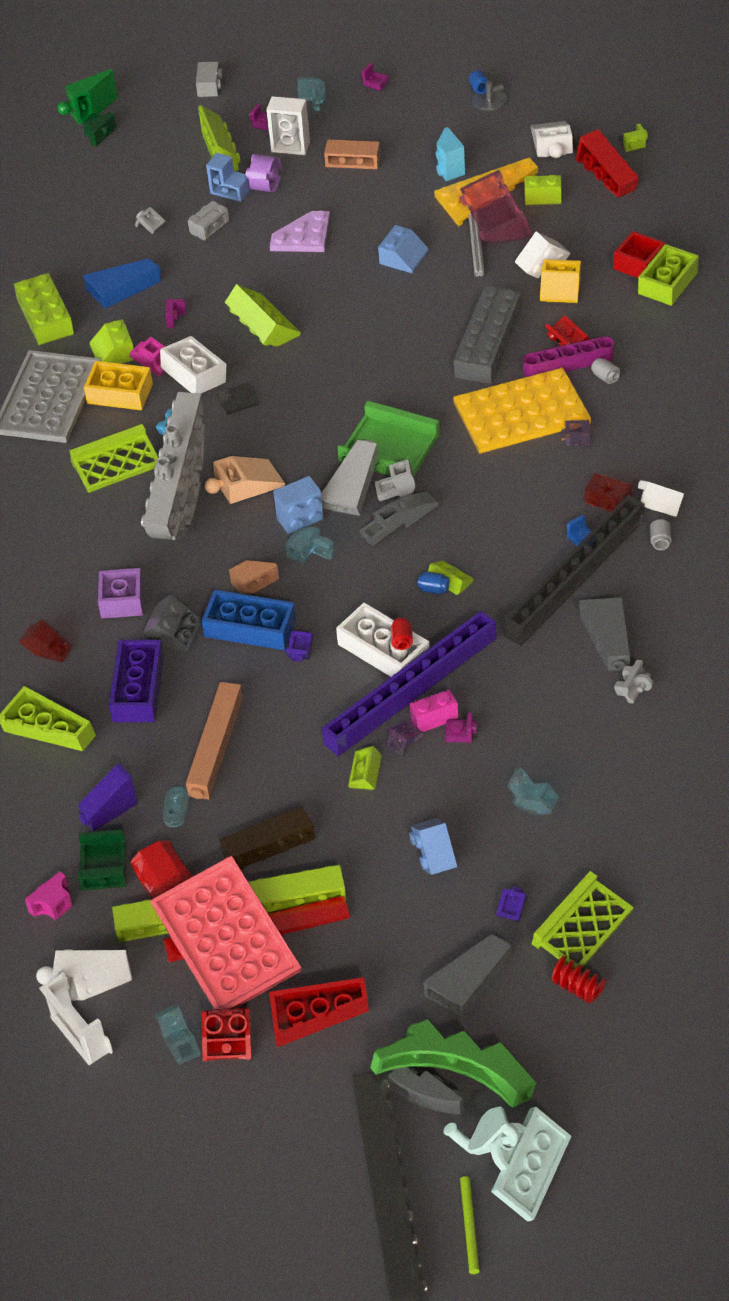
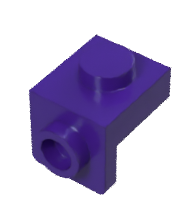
(299, 646)

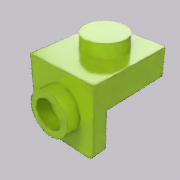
(635, 139)

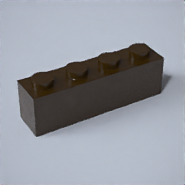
(268, 838)

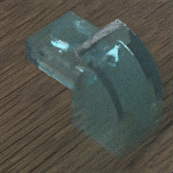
(312, 90)
(308, 542)
(531, 797)
(176, 1035)

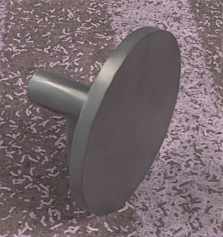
(491, 100)

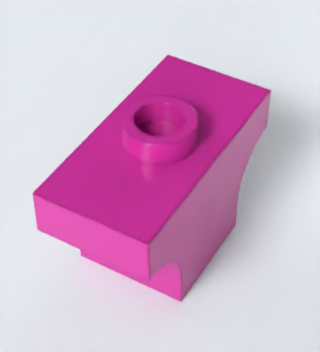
(149, 355)
(50, 898)

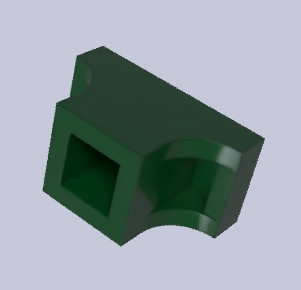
(99, 127)

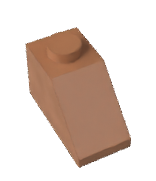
(253, 576)

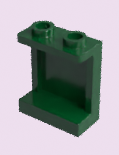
(102, 860)

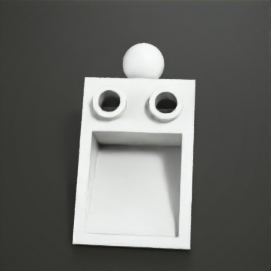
(552, 139)
(88, 971)

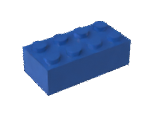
(249, 619)

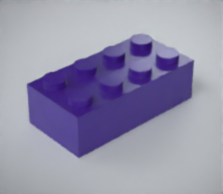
(136, 681)

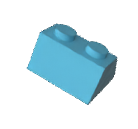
(450, 156)

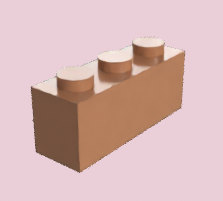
(352, 154)

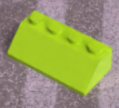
(217, 135)
(261, 316)

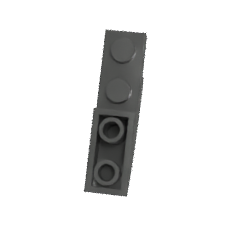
(401, 511)
(425, 1090)

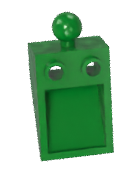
(89, 96)

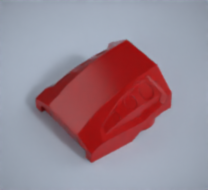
(159, 868)
(226, 1034)

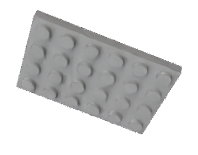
(46, 396)

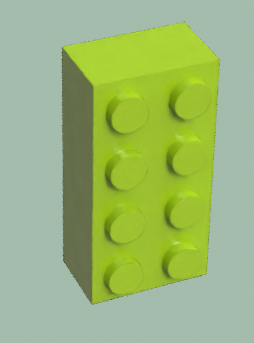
(43, 308)

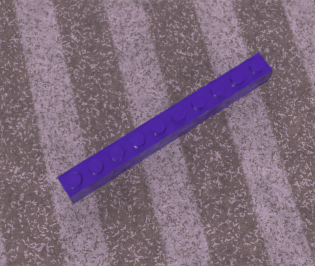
(409, 683)

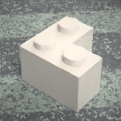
(536, 250)

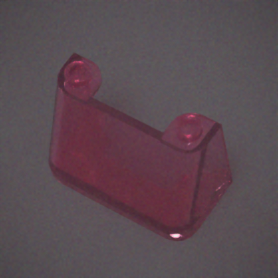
(495, 210)

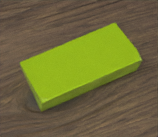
(458, 580)
(365, 768)

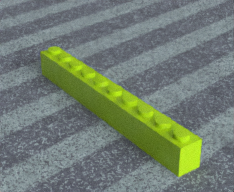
(275, 894)

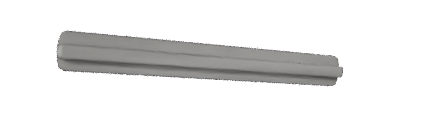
(476, 247)

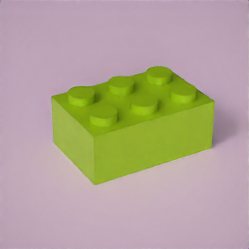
(668, 274)

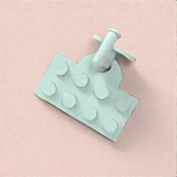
(523, 1152)

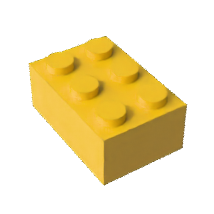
(118, 385)

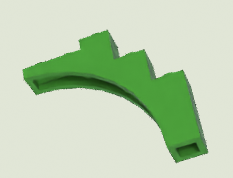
(458, 1053)

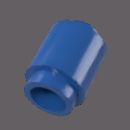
(478, 81)
(433, 583)

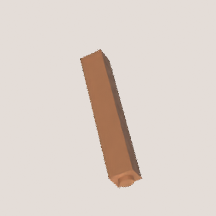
(214, 741)

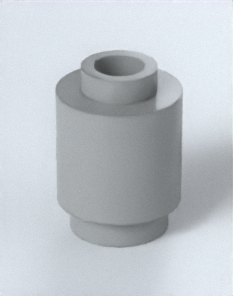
(605, 370)
(660, 534)

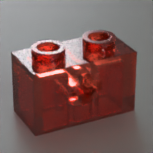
(606, 492)

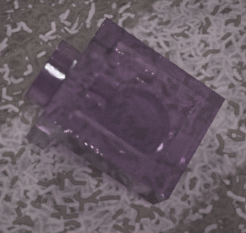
(402, 736)

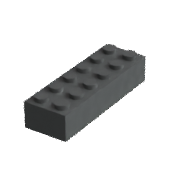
(487, 334)

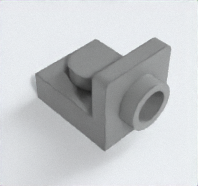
(150, 220)

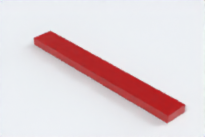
(291, 920)

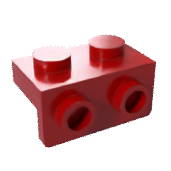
(565, 332)

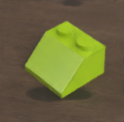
(542, 190)
(112, 343)

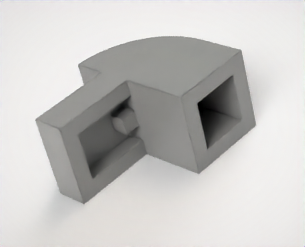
(399, 483)

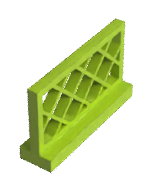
(109, 447)
(569, 907)

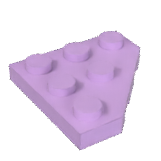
(303, 234)

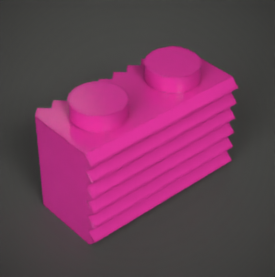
(434, 710)

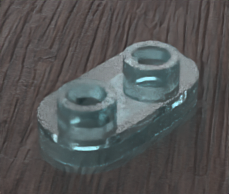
(176, 805)

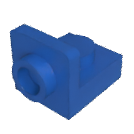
(577, 530)

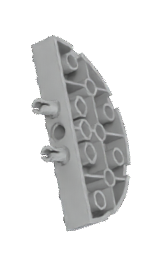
(177, 471)

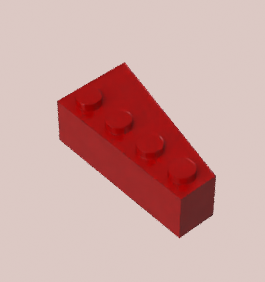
(606, 163)
(315, 1007)

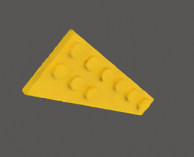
(511, 173)

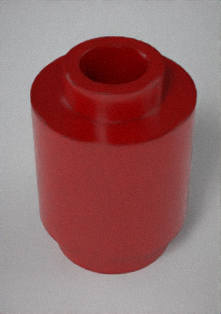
(401, 634)

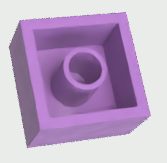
(120, 593)

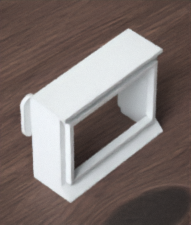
(85, 1038)

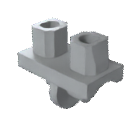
(635, 682)

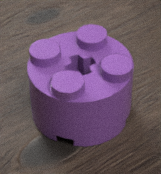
(264, 173)

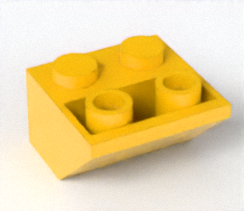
(560, 281)

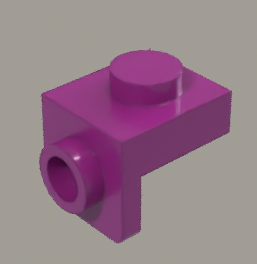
(373, 79)

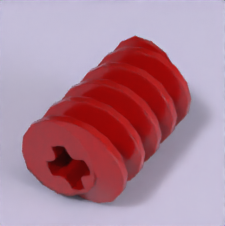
(577, 982)

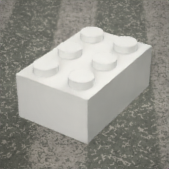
(288, 125)
(193, 365)

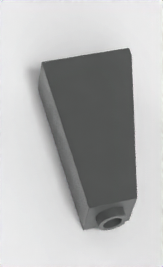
(607, 630)
(468, 976)

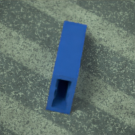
(121, 282)

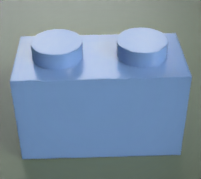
(402, 249)

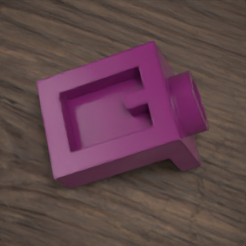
(258, 118)
(173, 309)
(460, 730)

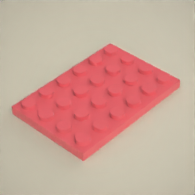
(225, 935)

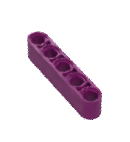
(568, 356)

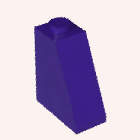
(108, 799)

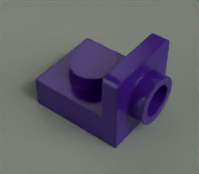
(512, 904)

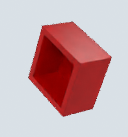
(636, 253)

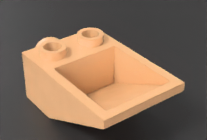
(243, 478)

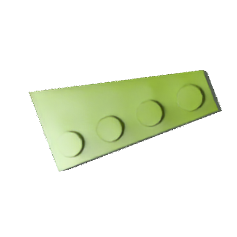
(45, 721)

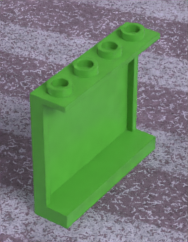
(397, 434)

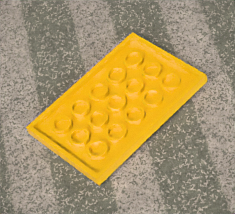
(520, 410)

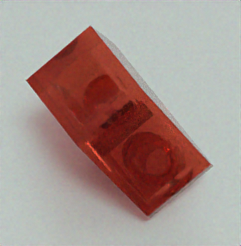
(45, 642)

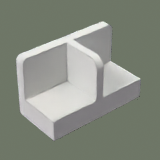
(660, 498)

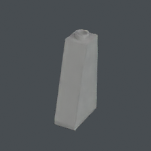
(352, 479)

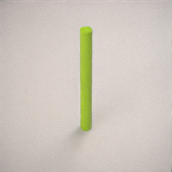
(469, 1225)

